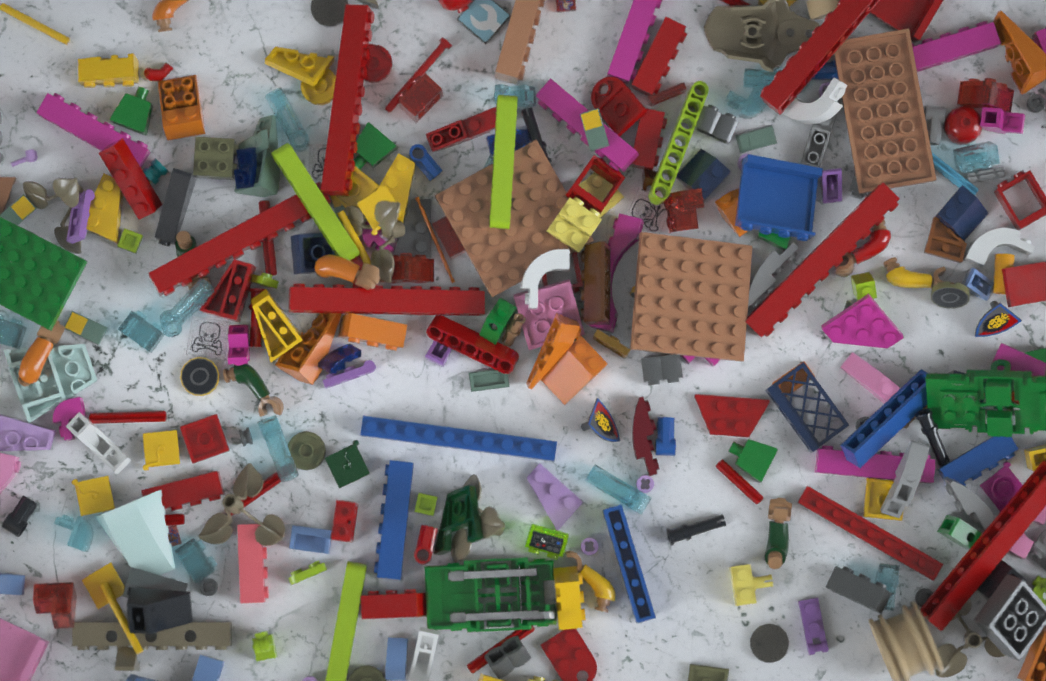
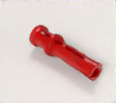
(255, 333)

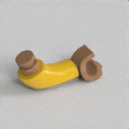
(904, 278)
(602, 587)

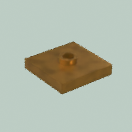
(611, 343)

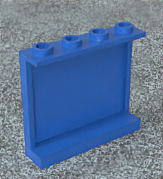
(777, 197)

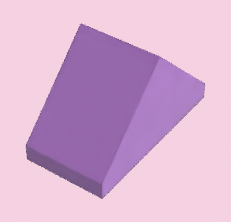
(831, 185)
(438, 353)

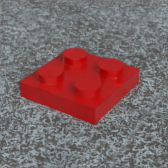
(204, 438)

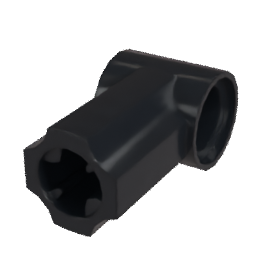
(17, 520)

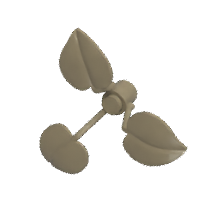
(69, 192)
(386, 215)
(490, 524)
(218, 528)
(952, 658)

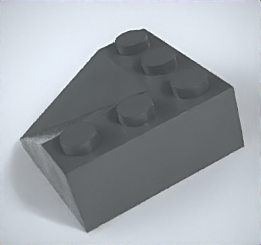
(1012, 617)

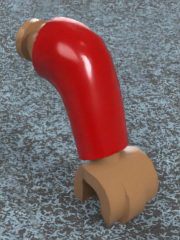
(877, 243)

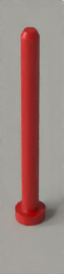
(421, 71)

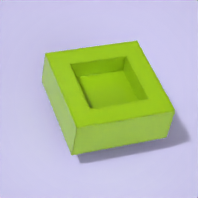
(130, 241)
(265, 280)
(426, 504)

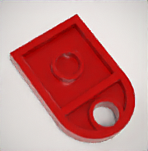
(618, 105)
(570, 655)

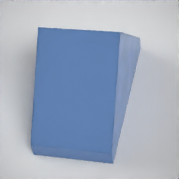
(978, 284)

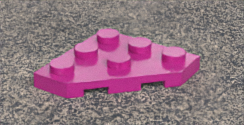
(863, 325)

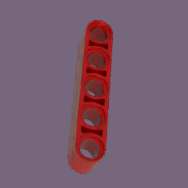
(472, 344)

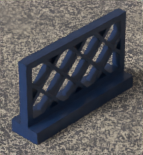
(793, 418)

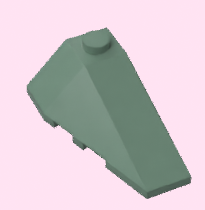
(267, 170)

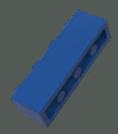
(978, 459)

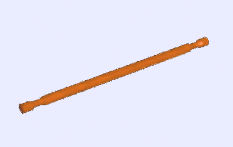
(435, 239)

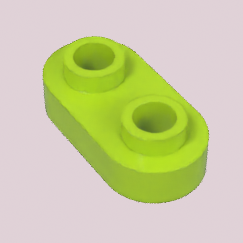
(298, 576)

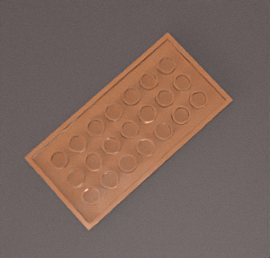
(884, 111)

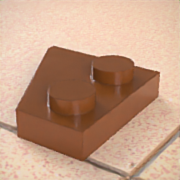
(944, 243)

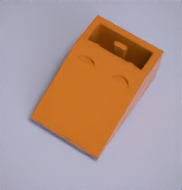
(181, 107)

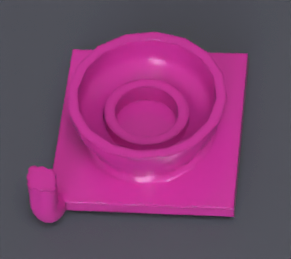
(1001, 486)

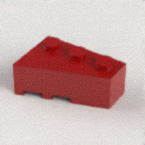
(231, 292)
(393, 604)

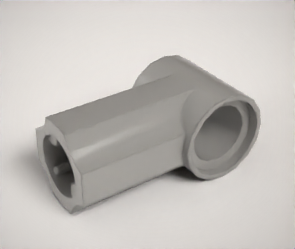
(934, 120)

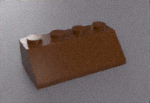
(596, 283)

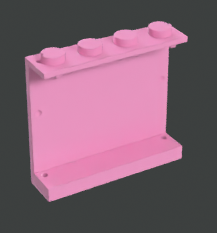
(19, 652)

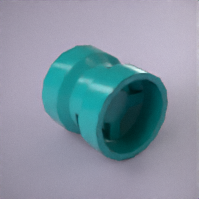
(155, 171)

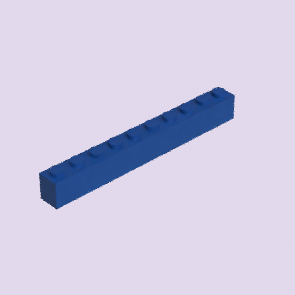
(458, 438)

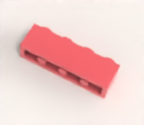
(251, 566)

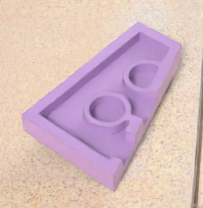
(20, 435)
(553, 495)

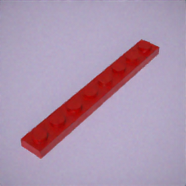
(870, 533)

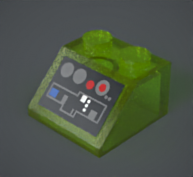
(546, 541)

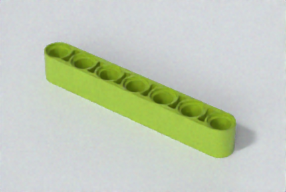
(672, 149)
(503, 162)
(315, 202)
(346, 621)

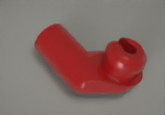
(157, 74)

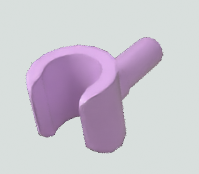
(31, 156)

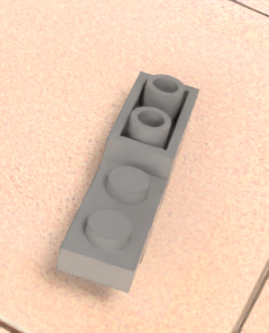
(818, 141)
(763, 279)
(907, 479)
(970, 504)

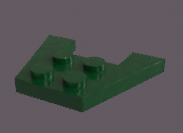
(459, 512)

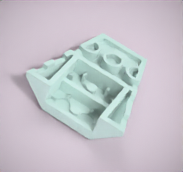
(63, 376)
(141, 533)

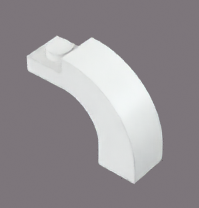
(821, 109)
(982, 246)
(550, 261)
(98, 442)
(424, 655)

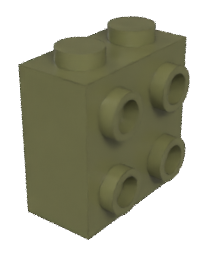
(215, 158)

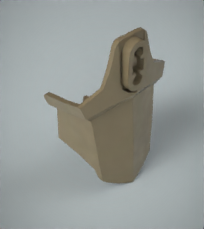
(757, 32)

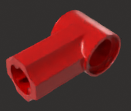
(425, 542)

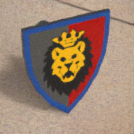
(996, 320)
(602, 423)

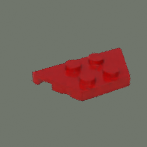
(730, 414)

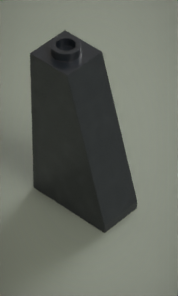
(175, 206)

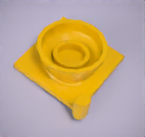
(369, 203)
(161, 449)
(94, 495)
(104, 575)

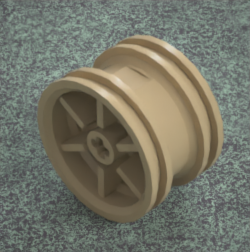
(906, 644)

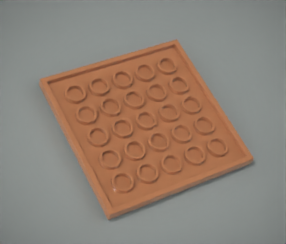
(536, 201)
(691, 297)

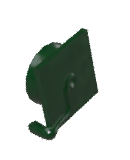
(347, 465)

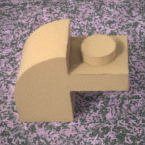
(820, 8)

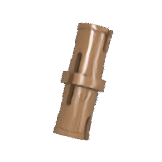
(513, 329)

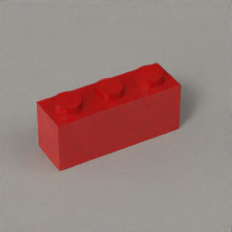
(649, 139)

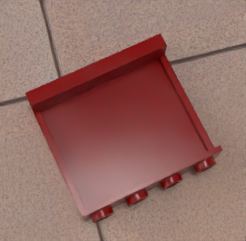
(907, 15)

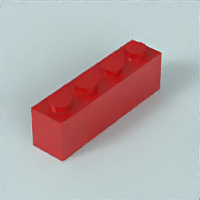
(658, 57)
(130, 178)
(189, 491)

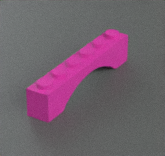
(625, 235)

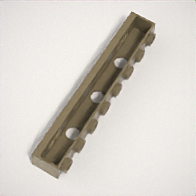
(207, 634)

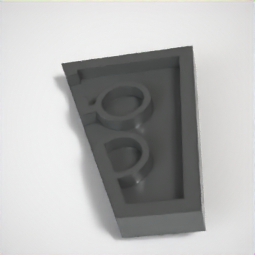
(417, 235)

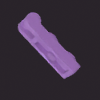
(79, 217)
(349, 374)
(813, 625)

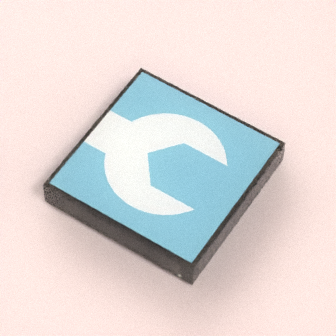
(484, 19)

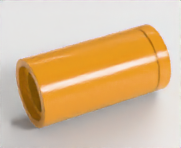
(1001, 261)

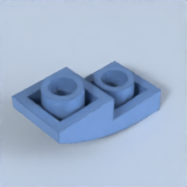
(12, 584)
(396, 659)

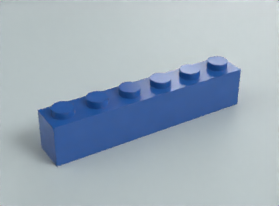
(886, 421)
(395, 520)
(629, 564)

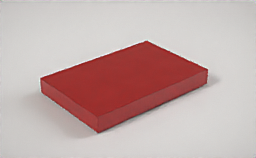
(1025, 284)

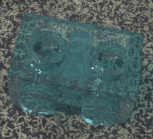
(976, 156)

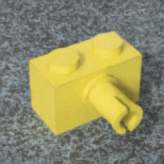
(745, 584)

